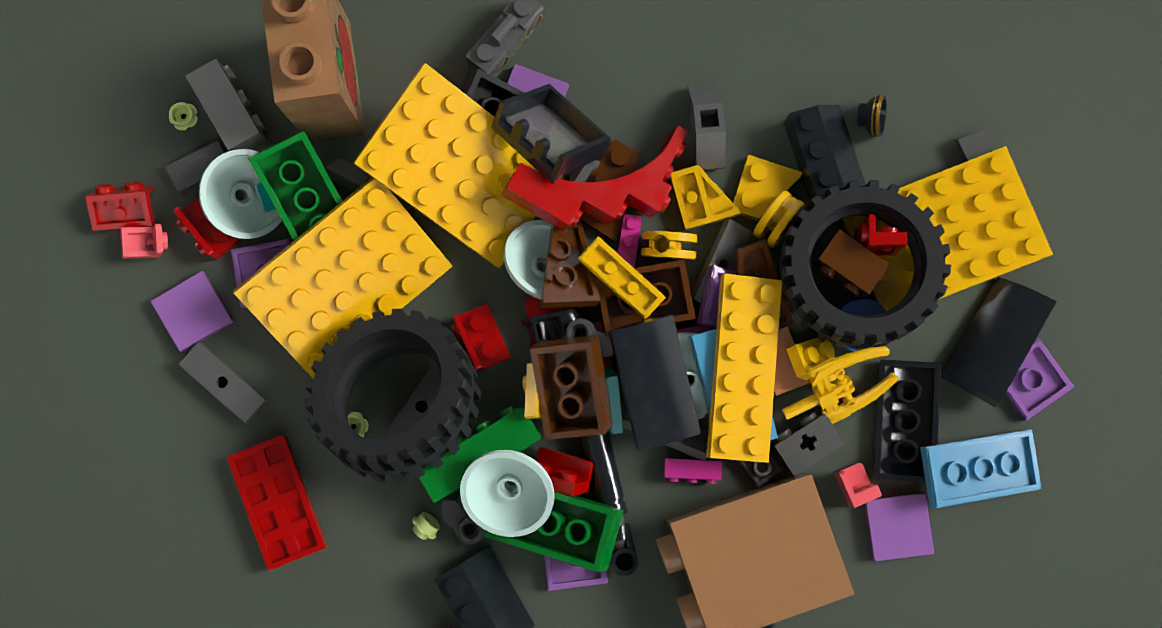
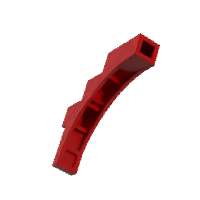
(605, 200)

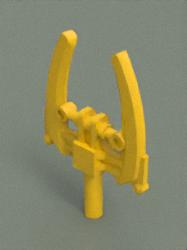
(827, 393)

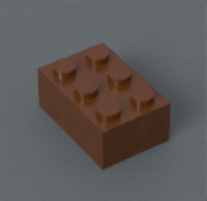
(669, 279)
(571, 387)

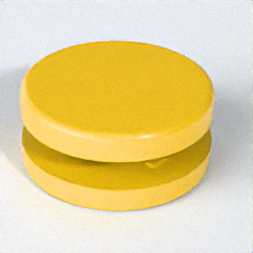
(778, 218)
(668, 245)

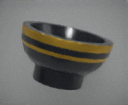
(873, 115)

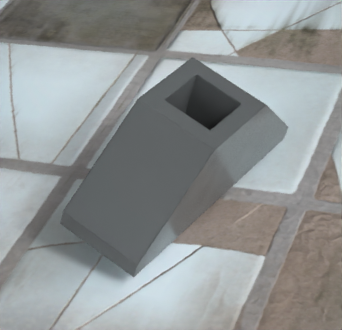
(707, 125)

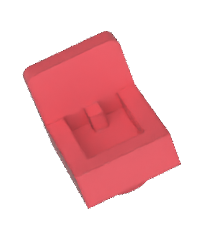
(143, 242)

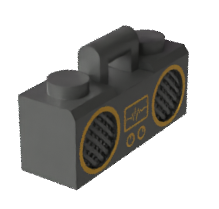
(505, 36)

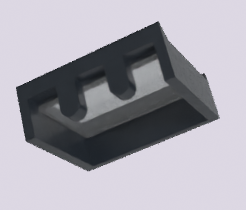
(549, 132)

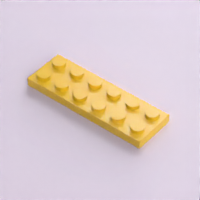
(744, 368)

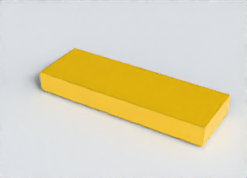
(621, 278)

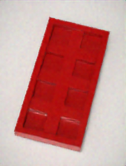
(277, 502)

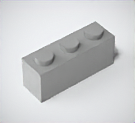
(227, 106)

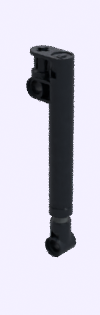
(596, 448)

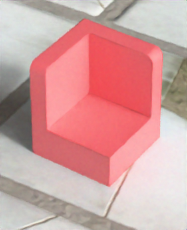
(856, 485)

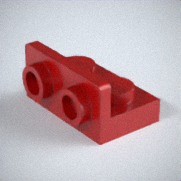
(120, 206)
(209, 239)
(882, 243)
(481, 337)
(568, 473)

